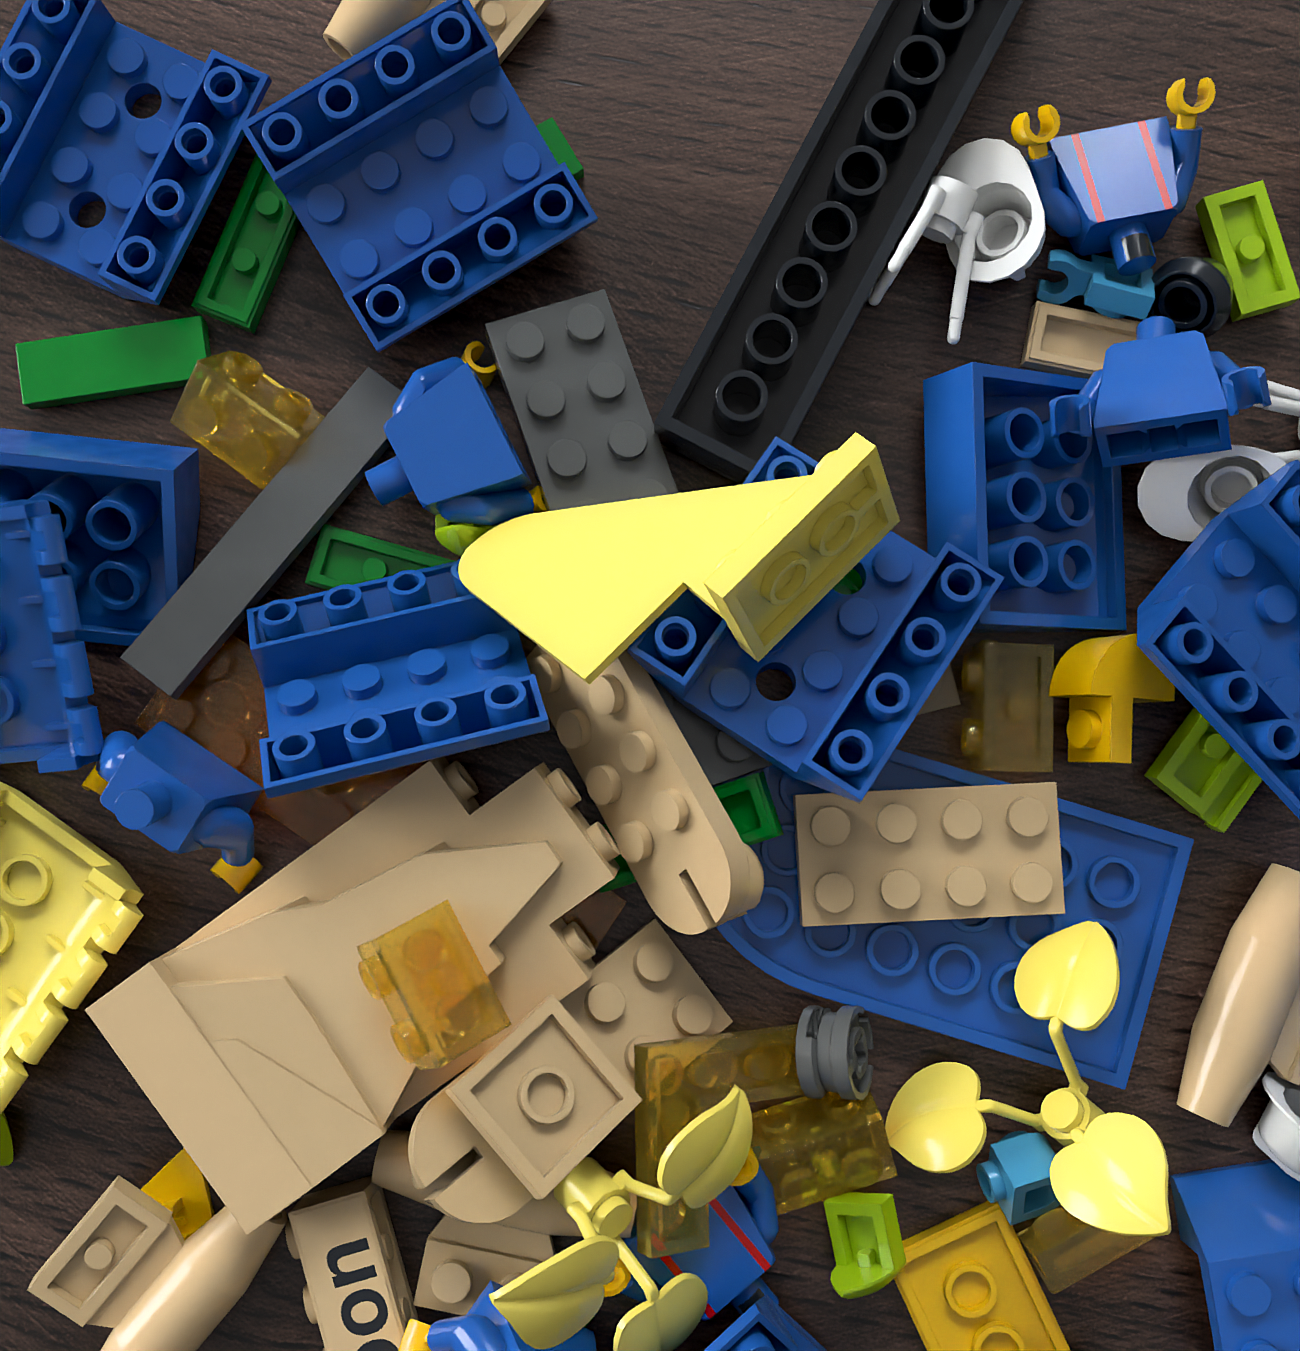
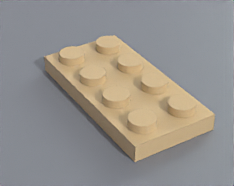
(929, 854)

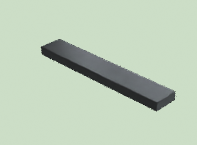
(266, 538)

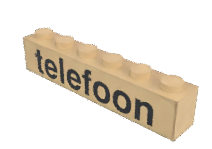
(351, 1267)

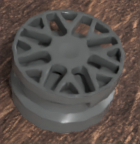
(834, 1052)

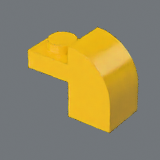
(1102, 684)

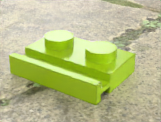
(1204, 773)

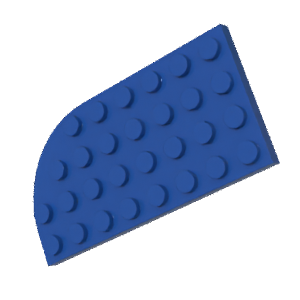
(963, 971)

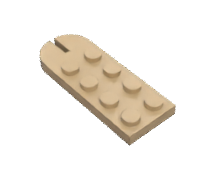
(651, 793)
(633, 997)

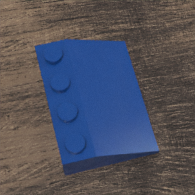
(1024, 500)
(123, 516)

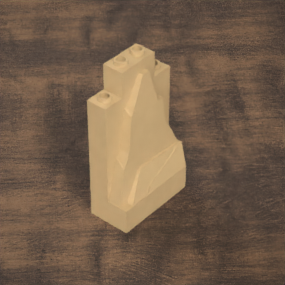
(260, 1020)

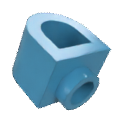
(1019, 1176)

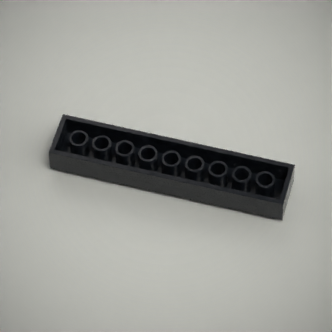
(831, 229)

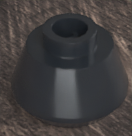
(1193, 294)

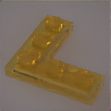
(676, 1086)

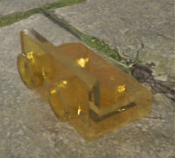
(431, 988)

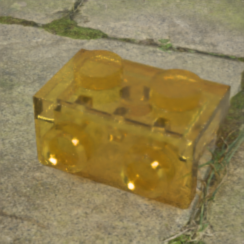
(244, 415)
(1009, 707)
(821, 1148)
(1070, 1250)

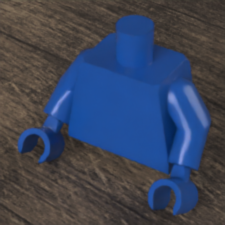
(1160, 397)

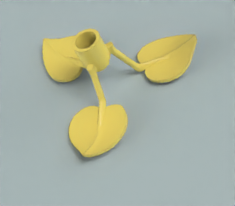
(1111, 1162)
(568, 1289)

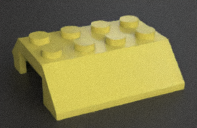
(57, 915)

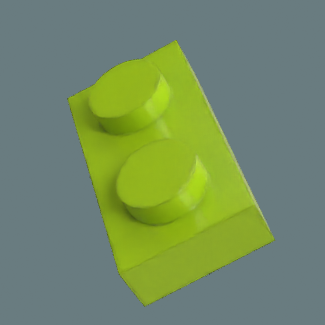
(1249, 245)

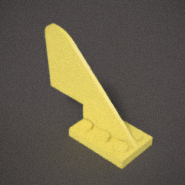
(752, 552)

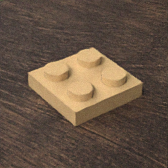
(544, 1096)

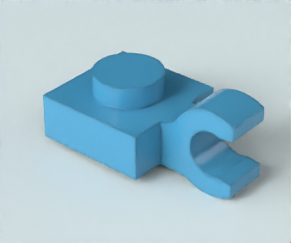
(1099, 284)

